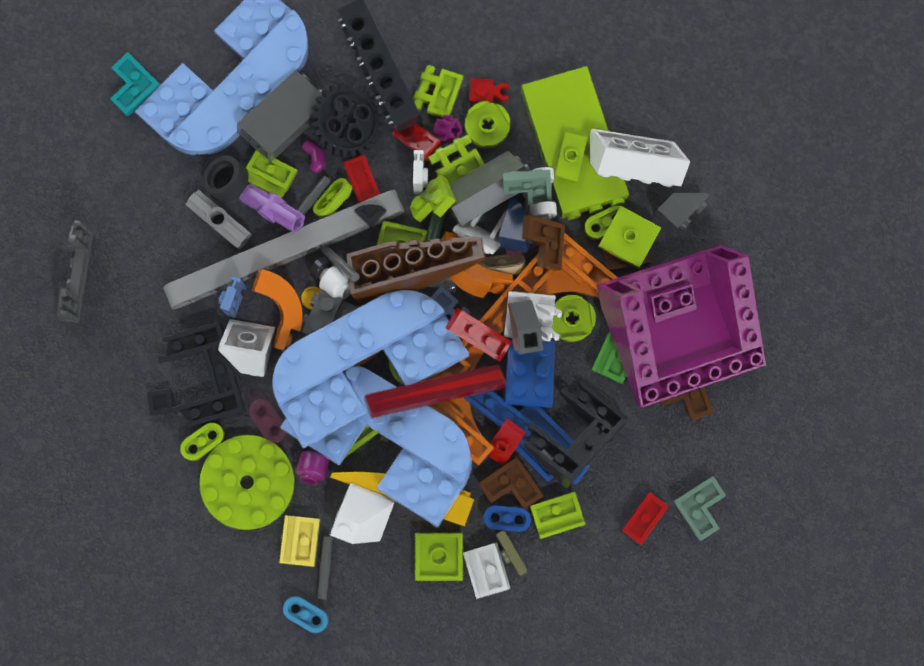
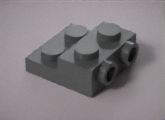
(324, 311)

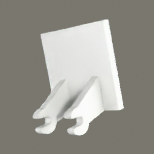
(471, 229)
(544, 308)

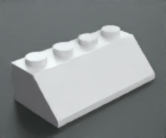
(637, 158)

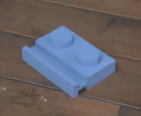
(232, 297)

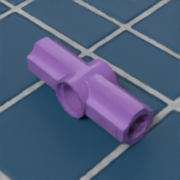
(272, 208)

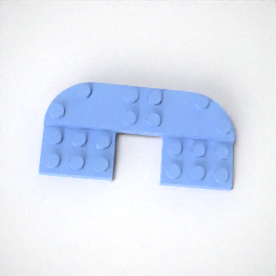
(206, 120)
(310, 373)
(433, 455)

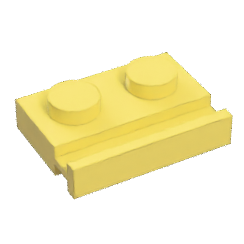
(299, 541)

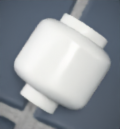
(335, 283)

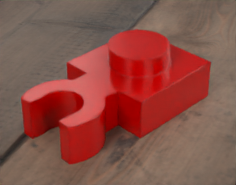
(483, 90)

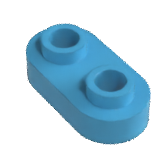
(305, 615)

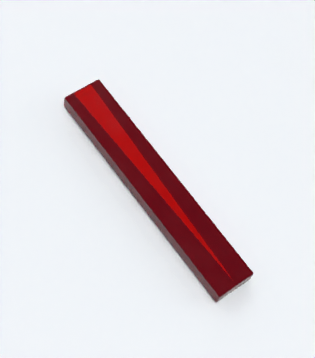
(434, 391)

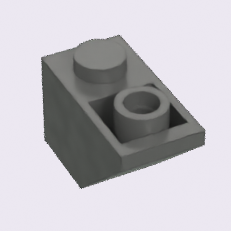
(679, 208)
(525, 327)

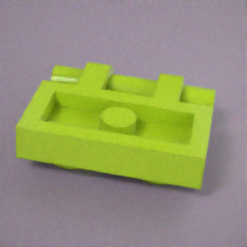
(444, 94)
(462, 165)

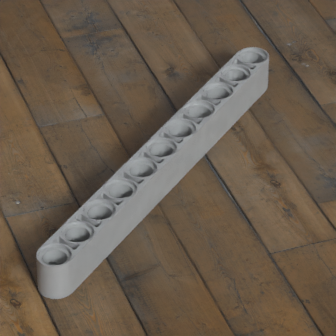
(277, 251)

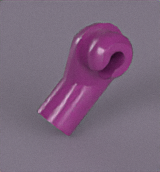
(317, 156)

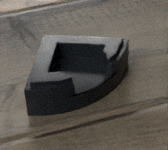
(370, 213)

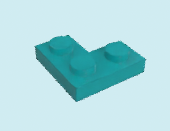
(138, 85)

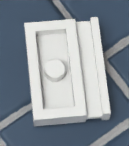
(420, 174)
(486, 570)

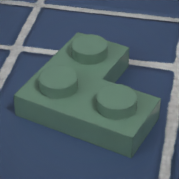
(535, 183)
(694, 507)

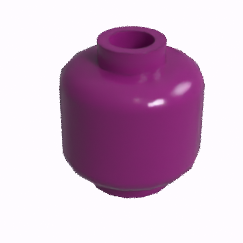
(312, 467)

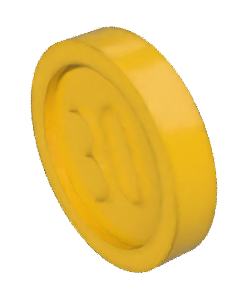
(307, 296)

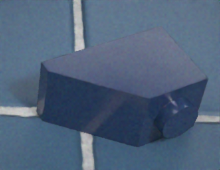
(512, 227)

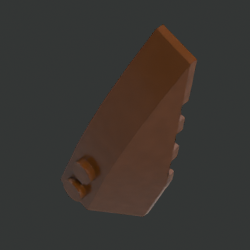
(410, 265)

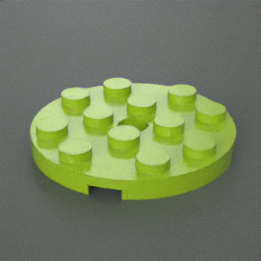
(223, 489)

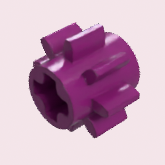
(447, 129)

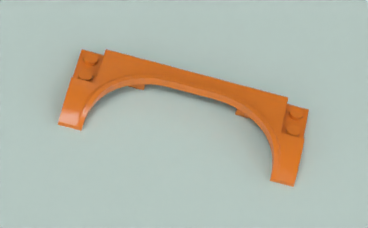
(578, 275)

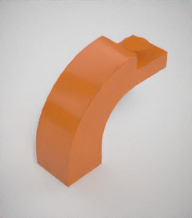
(478, 279)
(287, 302)

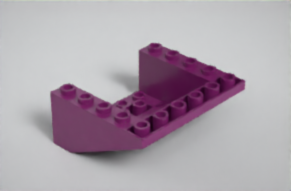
(684, 323)

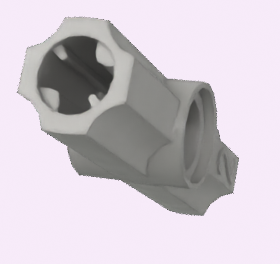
(208, 210)

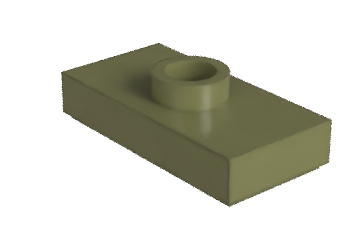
(510, 554)

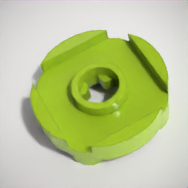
(491, 112)
(580, 308)

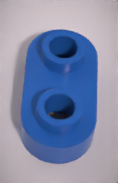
(506, 519)

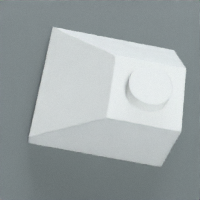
(247, 346)
(362, 516)

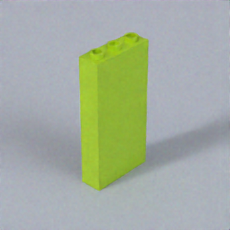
(571, 106)

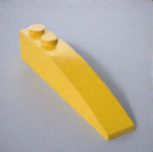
(457, 513)

